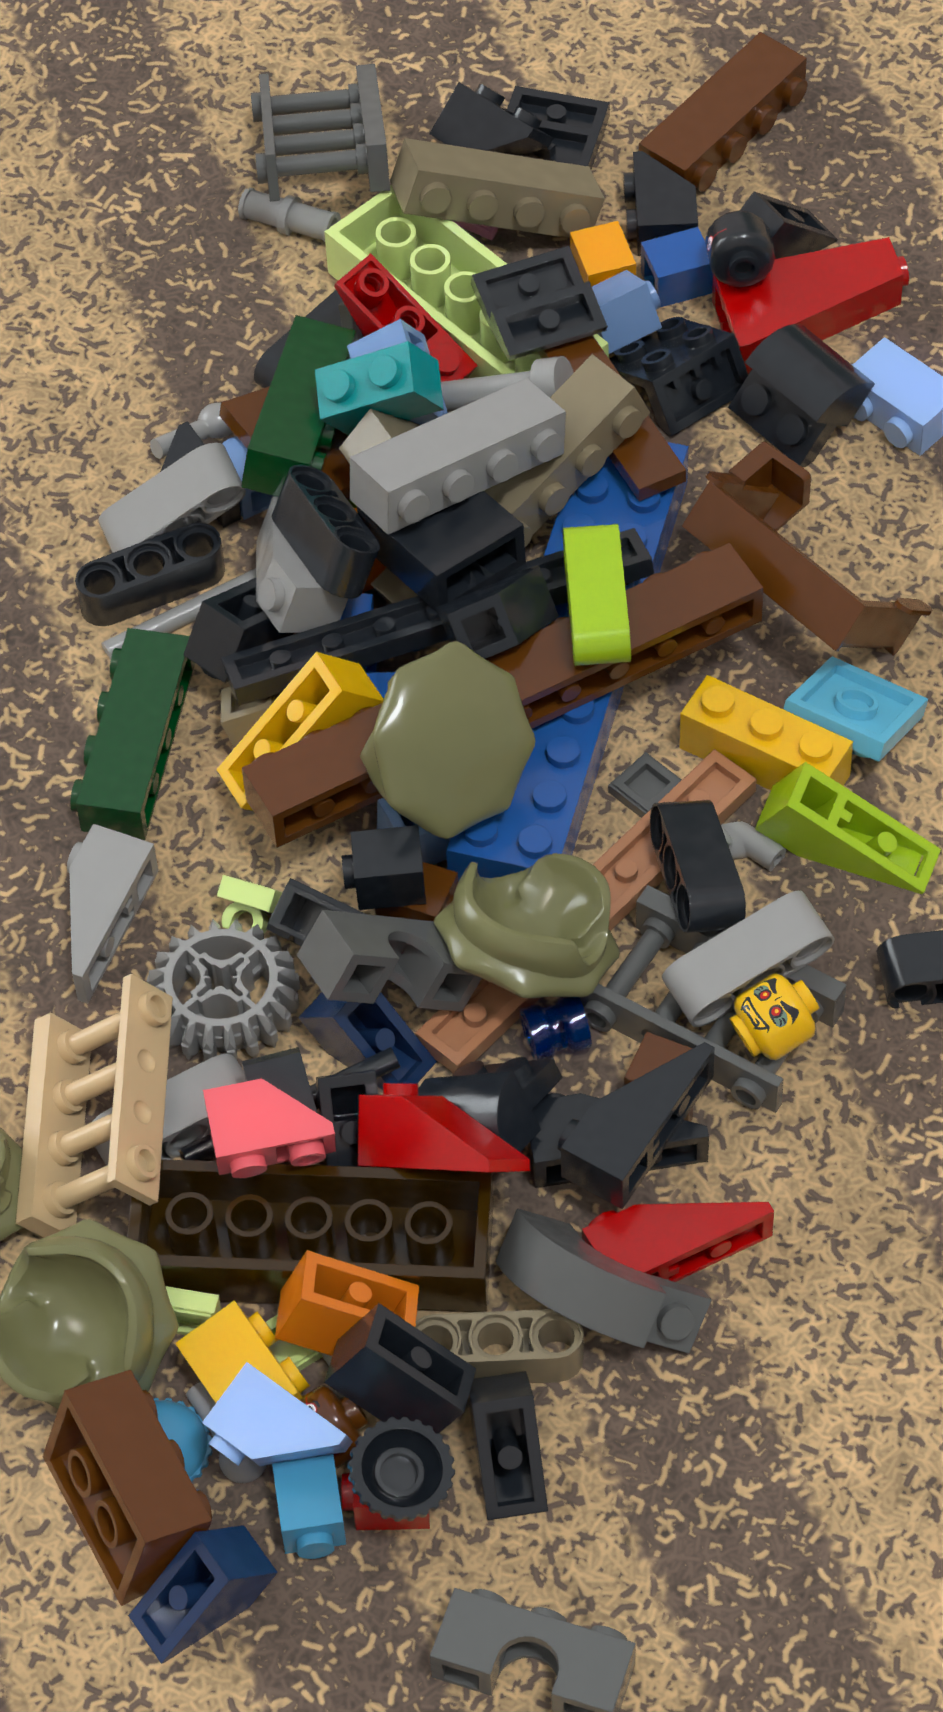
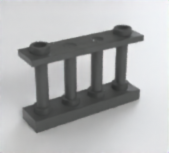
(288, 115)
(609, 1008)

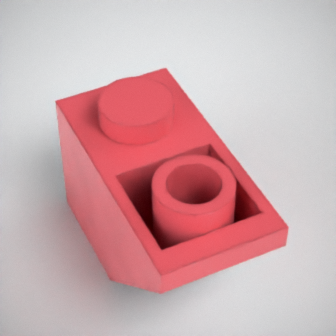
(263, 1126)

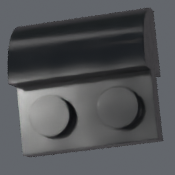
(799, 392)
(499, 1094)

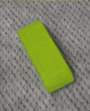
(596, 595)

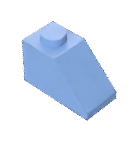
(269, 1423)

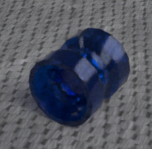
(556, 1028)

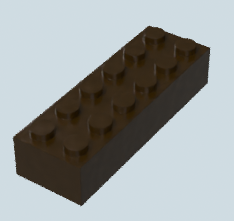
(252, 1231)

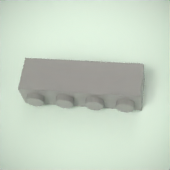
(457, 455)

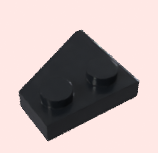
(571, 120)

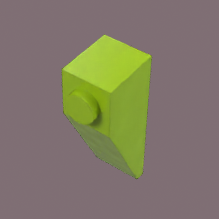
(842, 830)

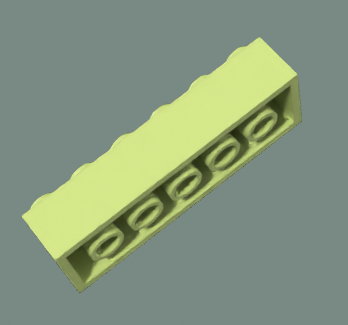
(434, 265)

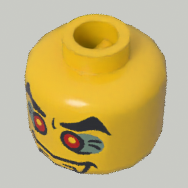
(774, 1016)

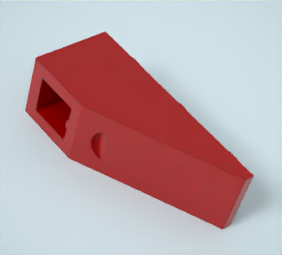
(379, 300)

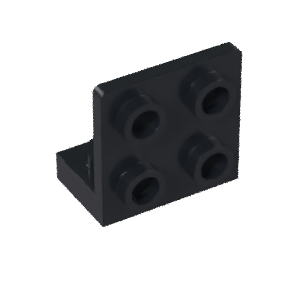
(684, 370)

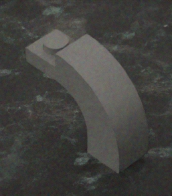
(593, 1290)

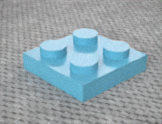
(857, 707)

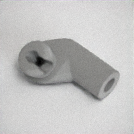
(748, 842)

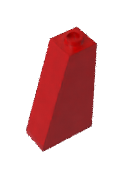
(816, 290)

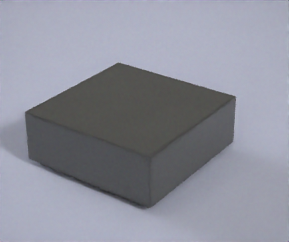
(643, 784)

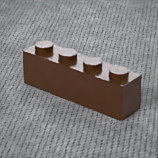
(729, 111)

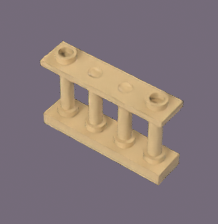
(57, 1109)

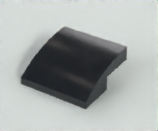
(538, 303)

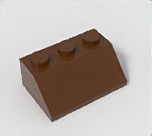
(124, 1481)

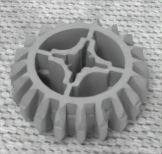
(220, 1007)

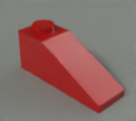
(428, 1134)
(678, 1237)

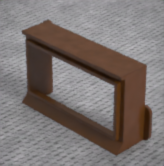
(735, 515)

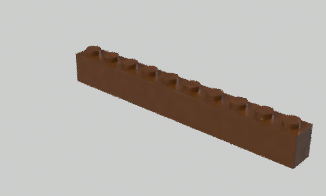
(668, 620)

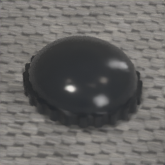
(401, 1469)

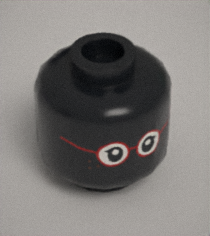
(740, 244)

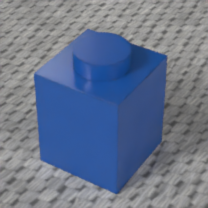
(677, 266)

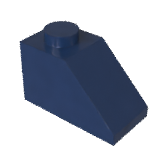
(362, 1029)
(202, 1589)

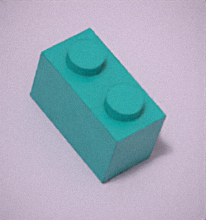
(390, 380)

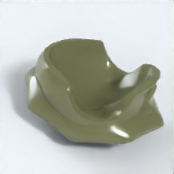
(449, 741)
(533, 928)
(83, 1312)

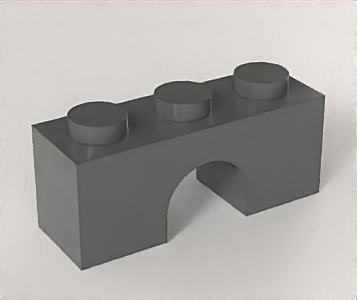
(359, 952)
(487, 1634)

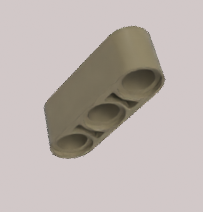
(521, 1331)

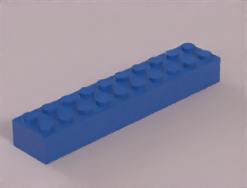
(569, 748)

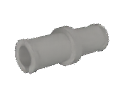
(287, 214)

